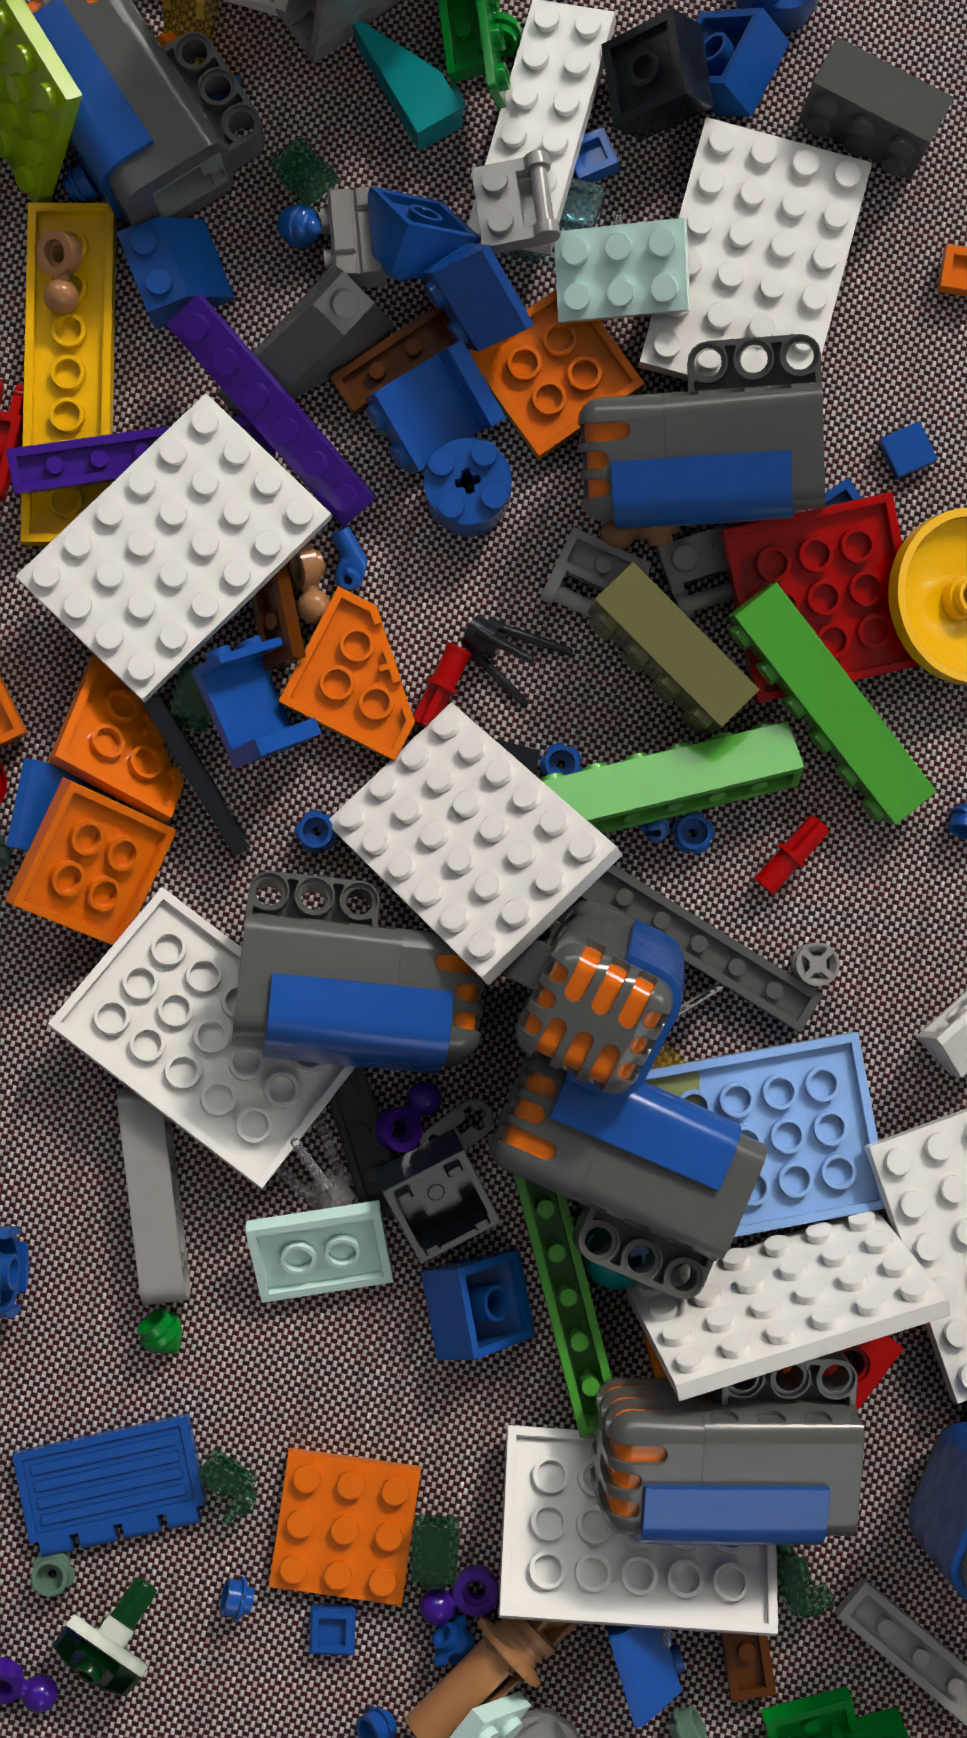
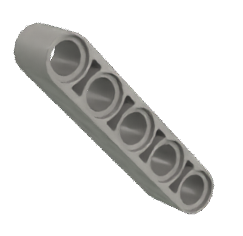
(153, 1201)

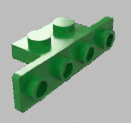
(474, 44)
(830, 1716)

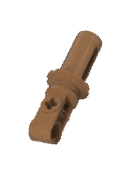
(487, 1672)

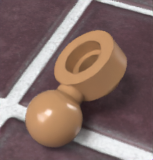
(60, 293)
(624, 537)
(306, 572)

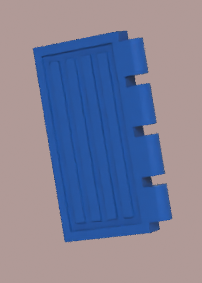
(110, 1480)

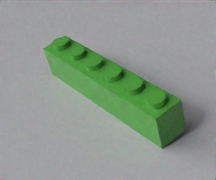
(829, 704)
(683, 778)
(566, 1298)

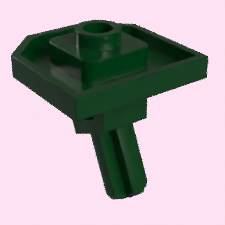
(100, 1654)

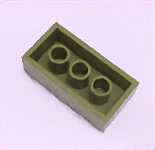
(670, 651)

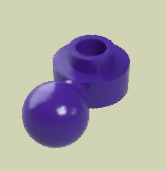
(423, 1100)
(439, 1605)
(37, 1693)

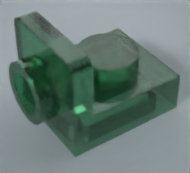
(303, 172)
(229, 1477)
(793, 1578)

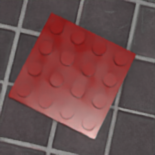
(834, 572)

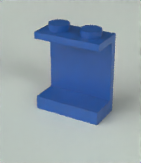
(433, 406)
(247, 704)

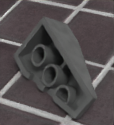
(320, 335)

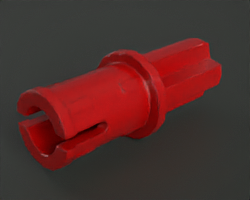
(442, 683)
(791, 854)

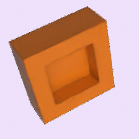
(953, 271)

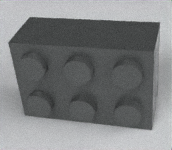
(874, 109)

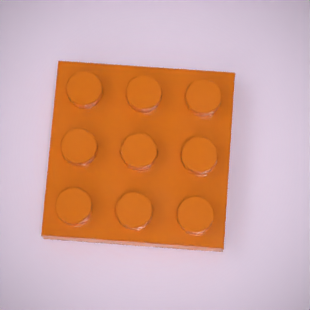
(552, 372)
(90, 863)
(345, 1526)

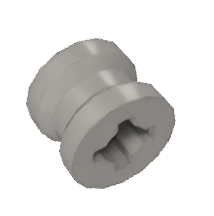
(826, 963)

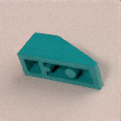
(413, 87)

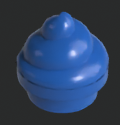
(299, 226)

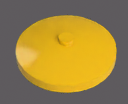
(931, 595)

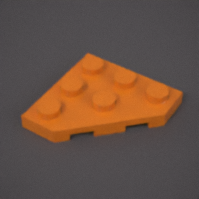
(352, 678)
(117, 745)

